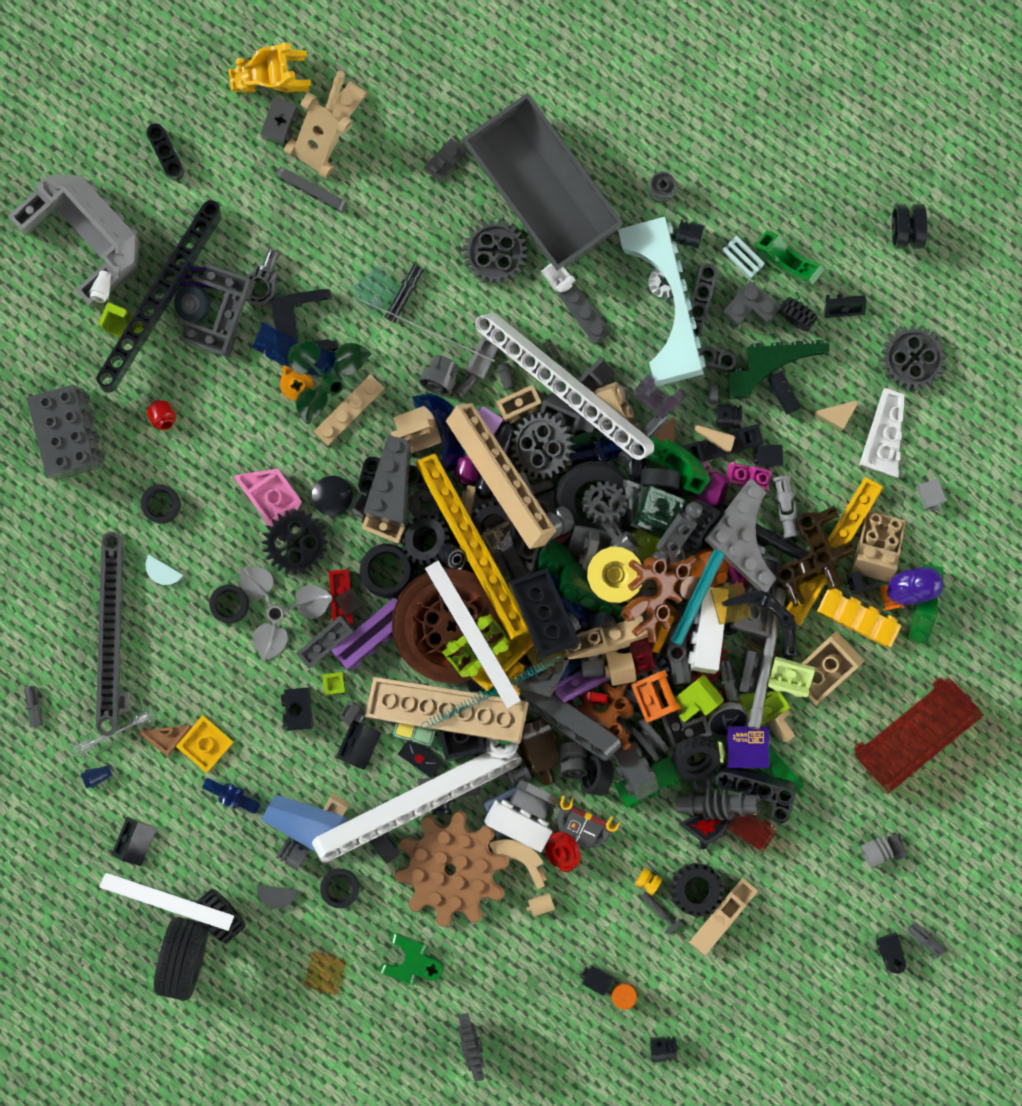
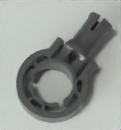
(270, 278)

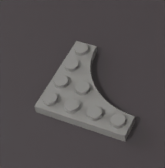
(736, 537)

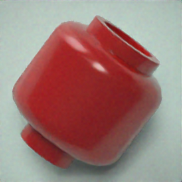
(161, 415)

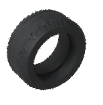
(365, 570)

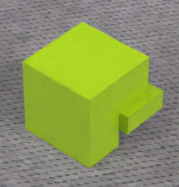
(698, 696)

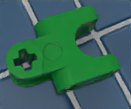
(415, 961)

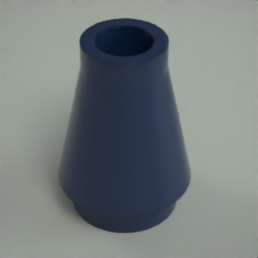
(95, 776)

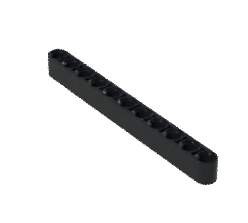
(159, 305)

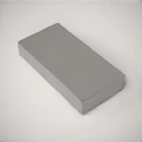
(479, 365)

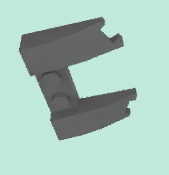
(237, 290)

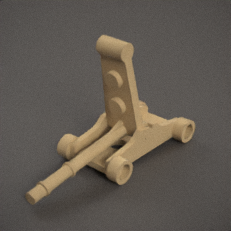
(325, 125)

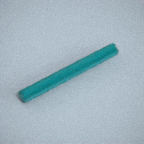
(697, 597)

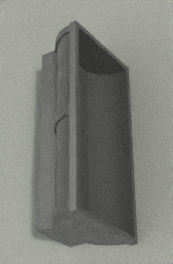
(543, 183)

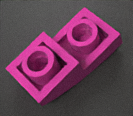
(740, 474)

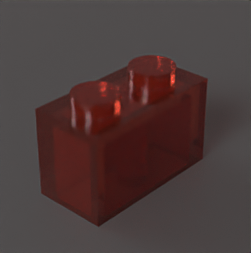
(753, 830)

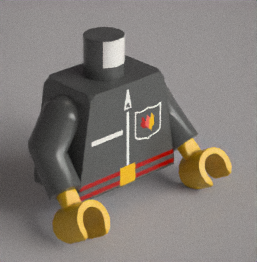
(582, 826)

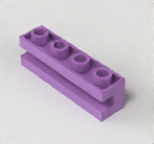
(366, 638)

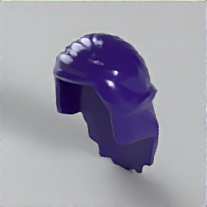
(915, 586)

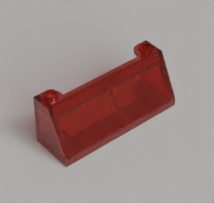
(917, 735)

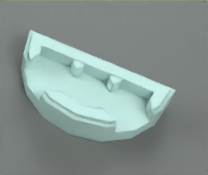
(161, 573)

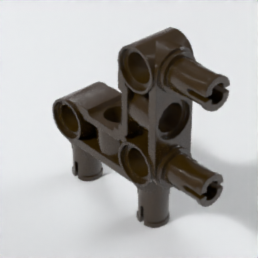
(810, 566)

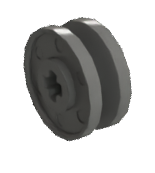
(648, 740)

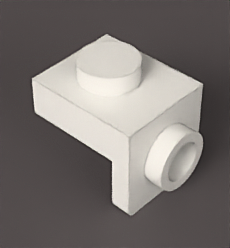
(559, 280)

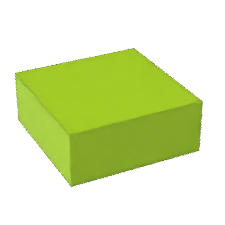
(333, 683)

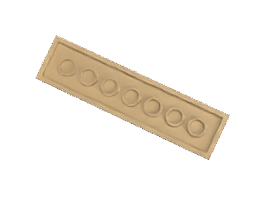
(417, 703)

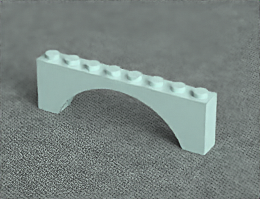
(680, 354)

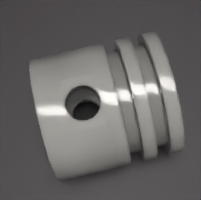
(876, 851)

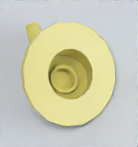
(611, 575)

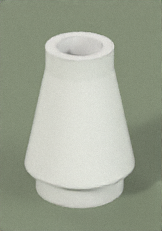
(101, 287)

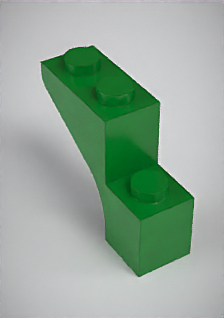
(924, 616)

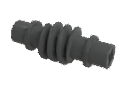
(717, 805)

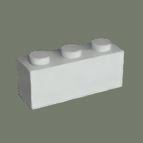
(518, 825)

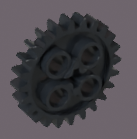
(281, 528)

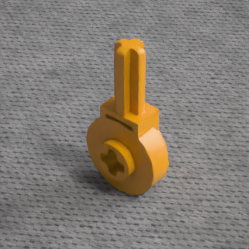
(287, 381)

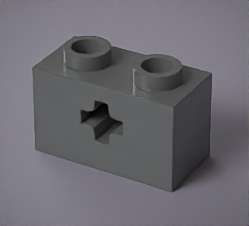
(280, 110)

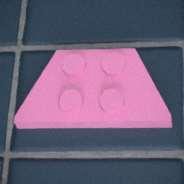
(269, 493)

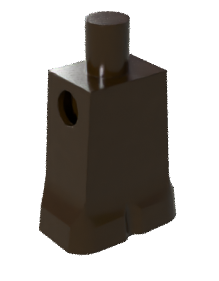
(539, 749)

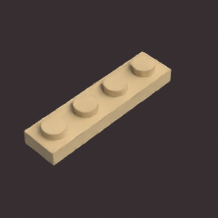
(349, 410)

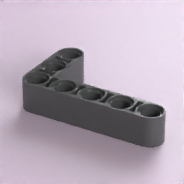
(703, 304)

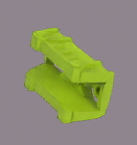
(471, 669)

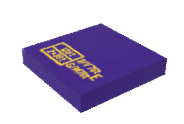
(747, 747)

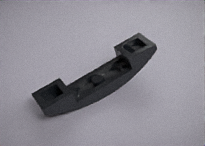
(744, 439)

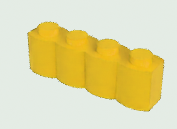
(858, 618)

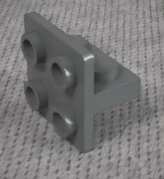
(586, 543)

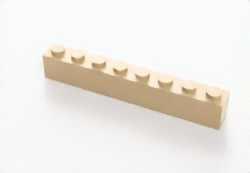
(501, 476)

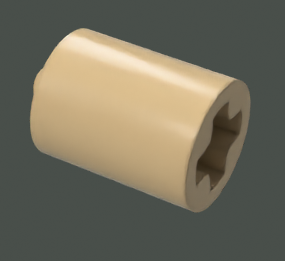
(540, 905)

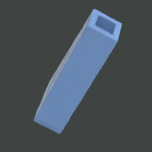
(300, 820)

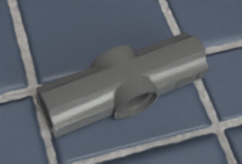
(680, 668)

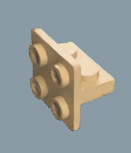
(418, 428)

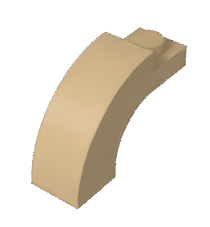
(523, 853)

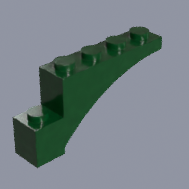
(765, 360)
(573, 580)

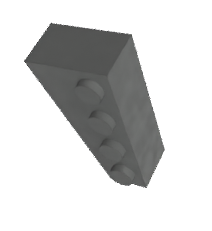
(390, 486)
(634, 768)

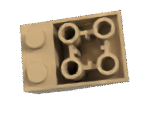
(879, 546)

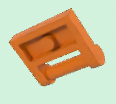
(649, 698)

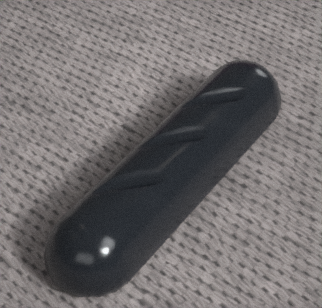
(503, 437)

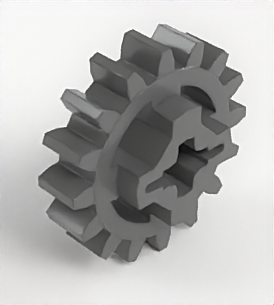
(610, 497)

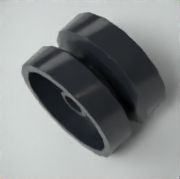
(909, 226)

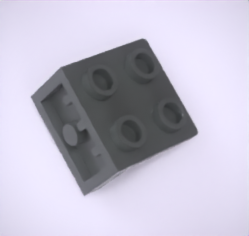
(750, 671)

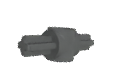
(621, 539)

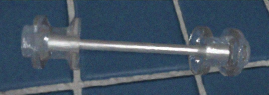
(148, 715)

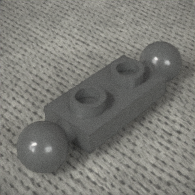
(678, 532)

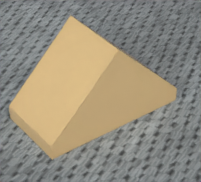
(837, 415)

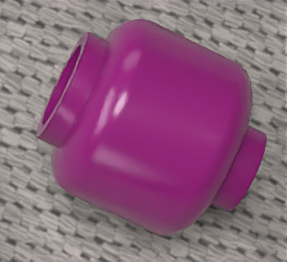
(466, 471)

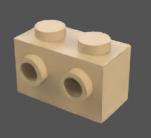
(519, 404)

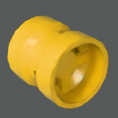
(645, 877)

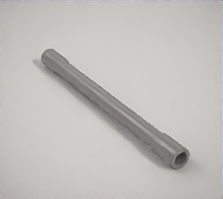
(757, 709)

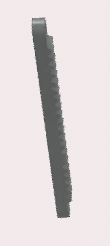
(109, 634)

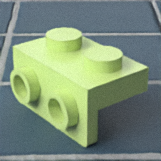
(791, 677)

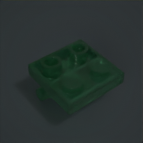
(658, 510)

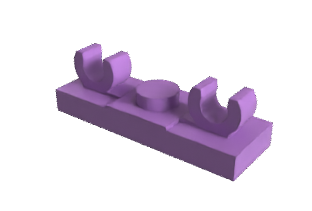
(577, 685)

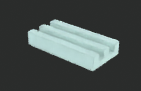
(747, 250)

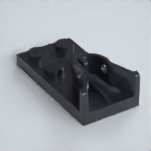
(543, 613)

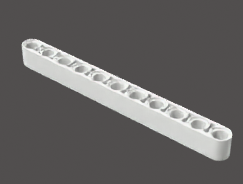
(573, 386)
(412, 804)

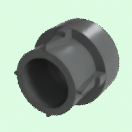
(440, 376)

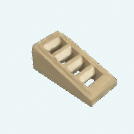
(720, 439)

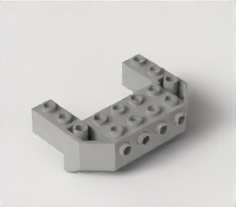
(90, 218)

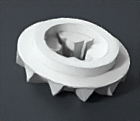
(654, 283)
(495, 751)

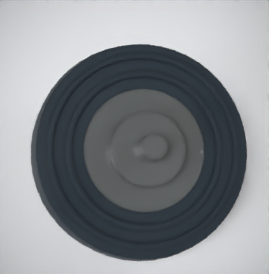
(192, 303)

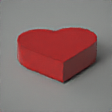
(596, 698)

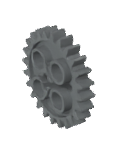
(492, 270)
(926, 369)
(529, 456)
(471, 1047)

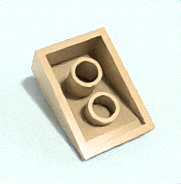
(832, 664)

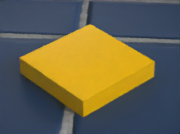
(204, 744)

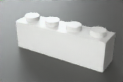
(706, 638)

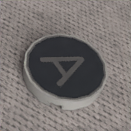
(726, 715)

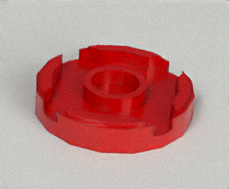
(563, 851)

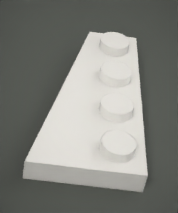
(884, 438)

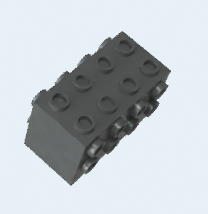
(65, 432)

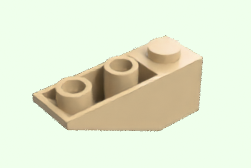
(615, 397)

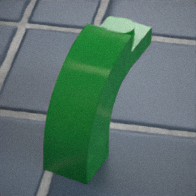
(788, 260)
(673, 456)

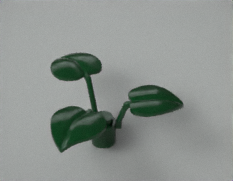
(303, 356)

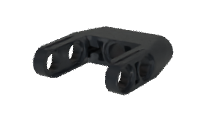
(285, 316)

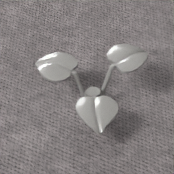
(272, 639)

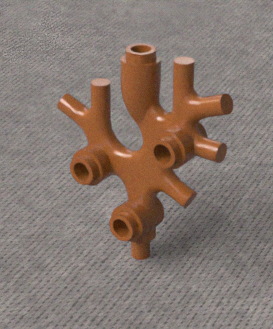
(654, 605)
(607, 719)

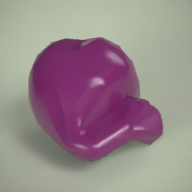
(715, 490)

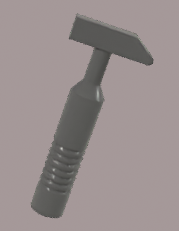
(661, 912)

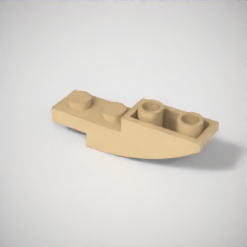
(606, 640)
(723, 916)

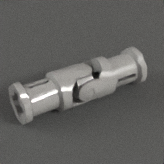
(786, 498)

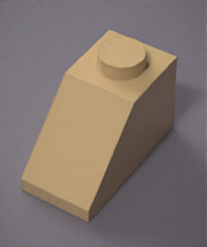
(385, 530)

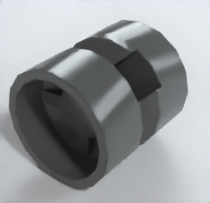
(662, 187)
(561, 520)
(573, 761)

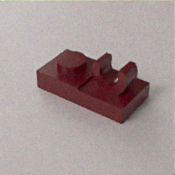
(642, 656)

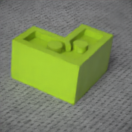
(115, 320)

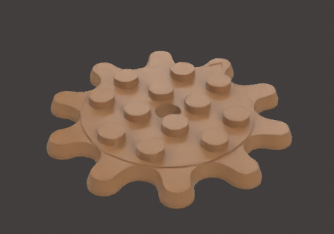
(473, 865)

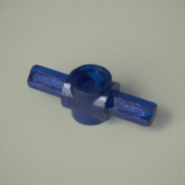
(231, 795)

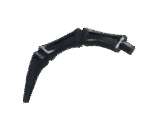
(784, 617)

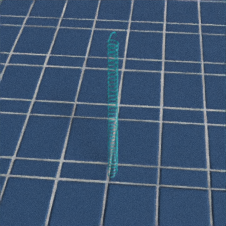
(477, 700)

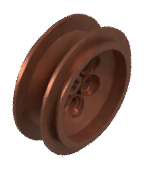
(413, 631)

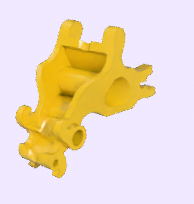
(269, 70)

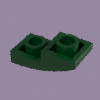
(583, 437)

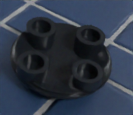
(332, 495)

